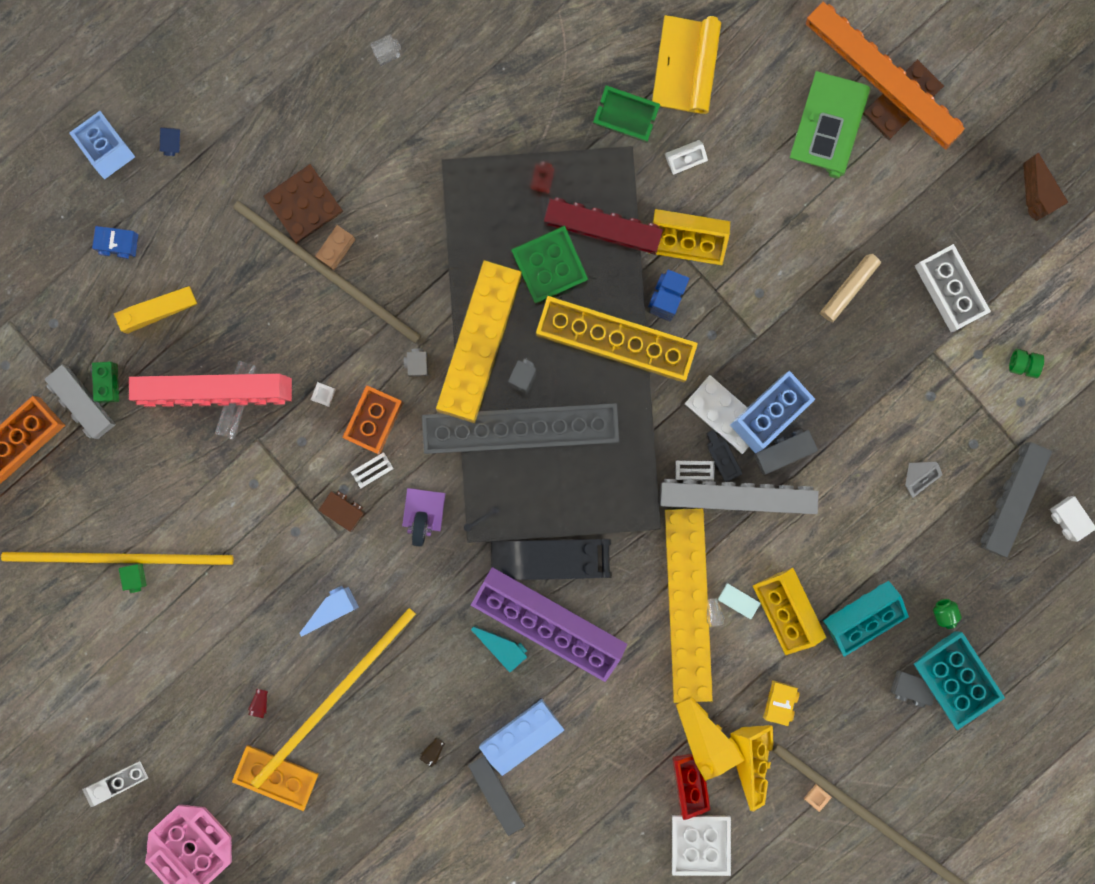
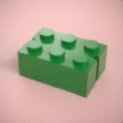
(626, 114)

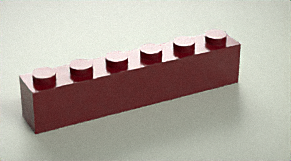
(603, 226)

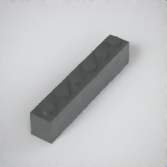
(1016, 499)

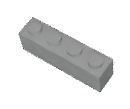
(79, 401)

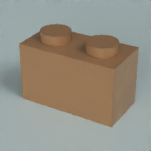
(335, 247)

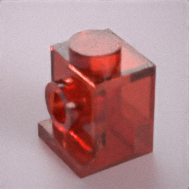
(542, 184)

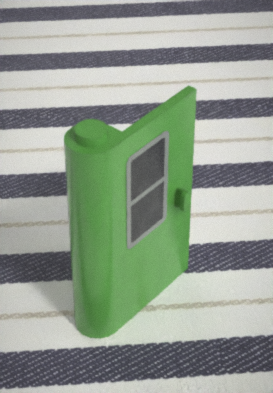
(836, 113)

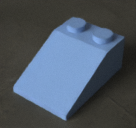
(102, 145)
(334, 606)

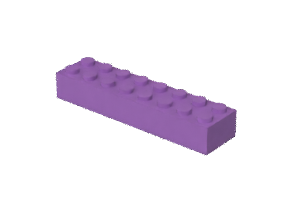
(549, 624)

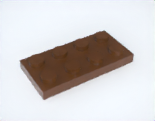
(887, 115)

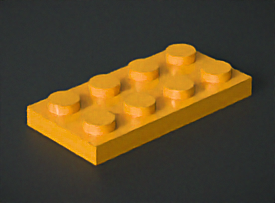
(286, 784)

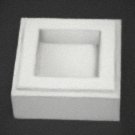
(323, 394)

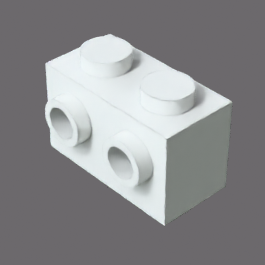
(1072, 519)

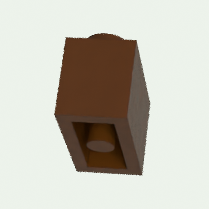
(342, 511)

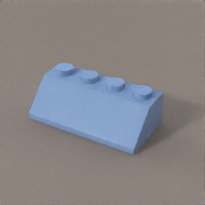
(521, 737)

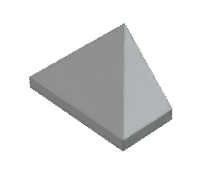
(921, 475)

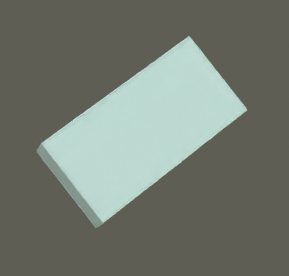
(738, 601)

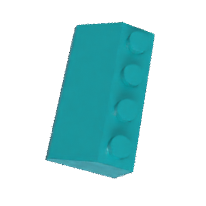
(866, 618)

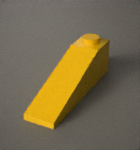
(154, 310)

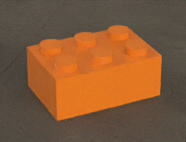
(373, 419)

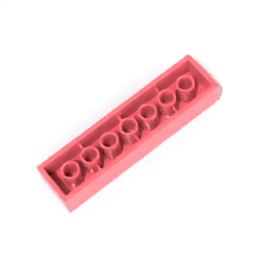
(210, 390)

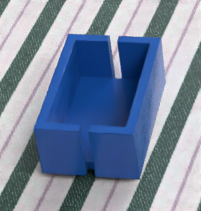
(667, 299)

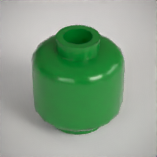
(947, 613)

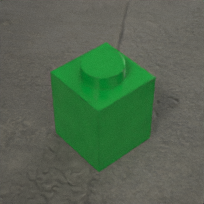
(132, 578)

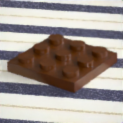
(303, 203)

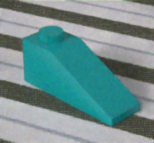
(504, 649)

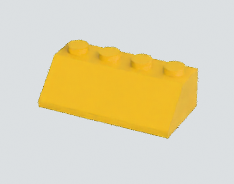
(692, 237)
(789, 611)

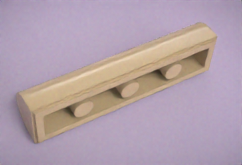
(850, 287)

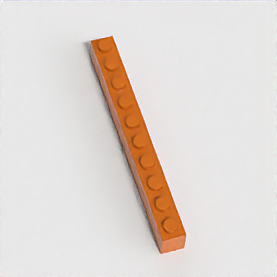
(885, 75)

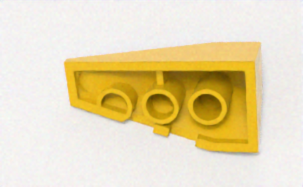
(709, 745)
(754, 745)

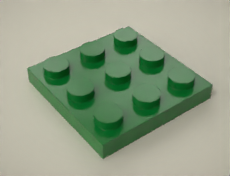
(549, 264)

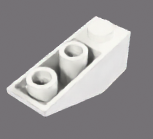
(115, 784)

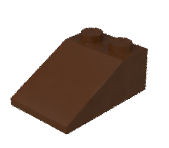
(1041, 189)

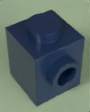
(169, 141)

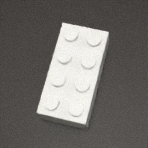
(952, 288)

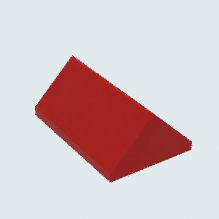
(690, 787)

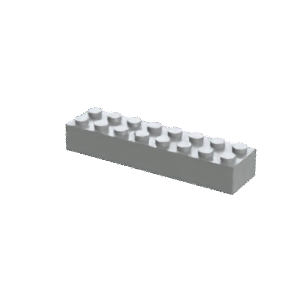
(738, 498)

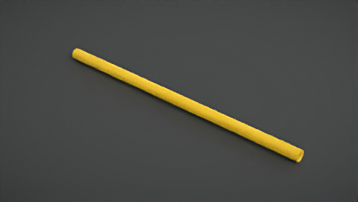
(117, 558)
(333, 698)

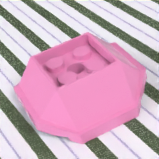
(169, 853)

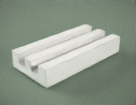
(678, 470)
(358, 478)

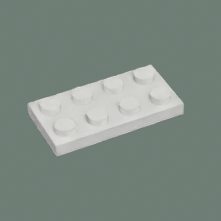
(718, 410)

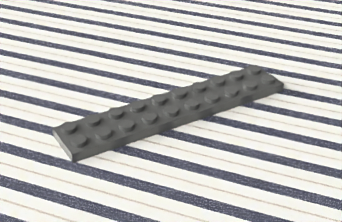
(521, 429)

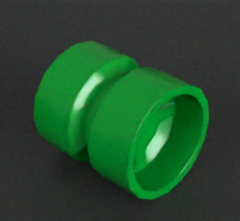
(1026, 363)

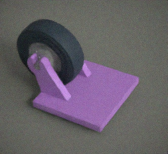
(423, 514)

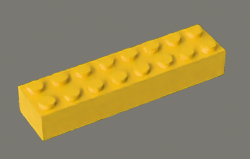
(616, 339)
(479, 341)

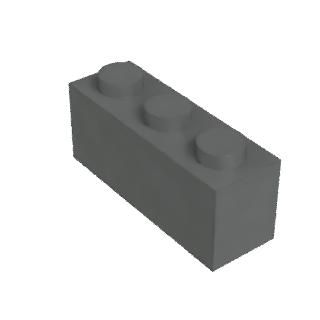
(523, 376)
(785, 451)

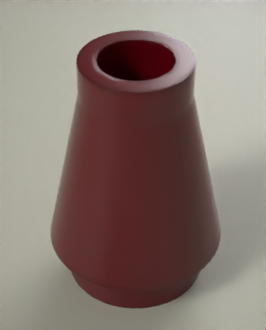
(258, 706)

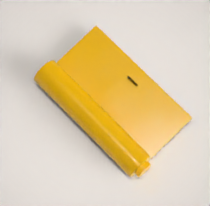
(692, 56)

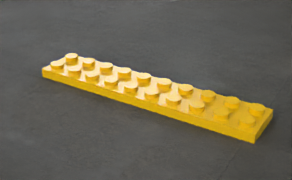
(688, 605)

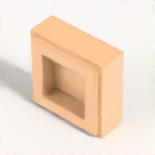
(817, 797)

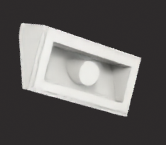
(686, 157)

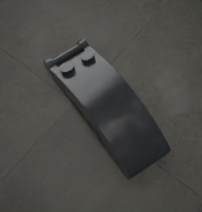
(551, 559)

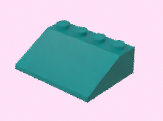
(958, 679)

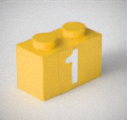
(780, 703)

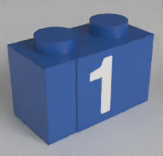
(115, 241)

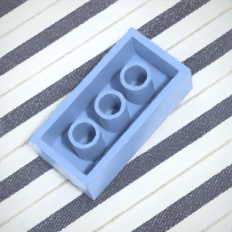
(772, 412)

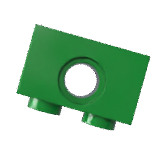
(105, 382)

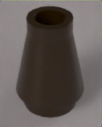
(432, 752)

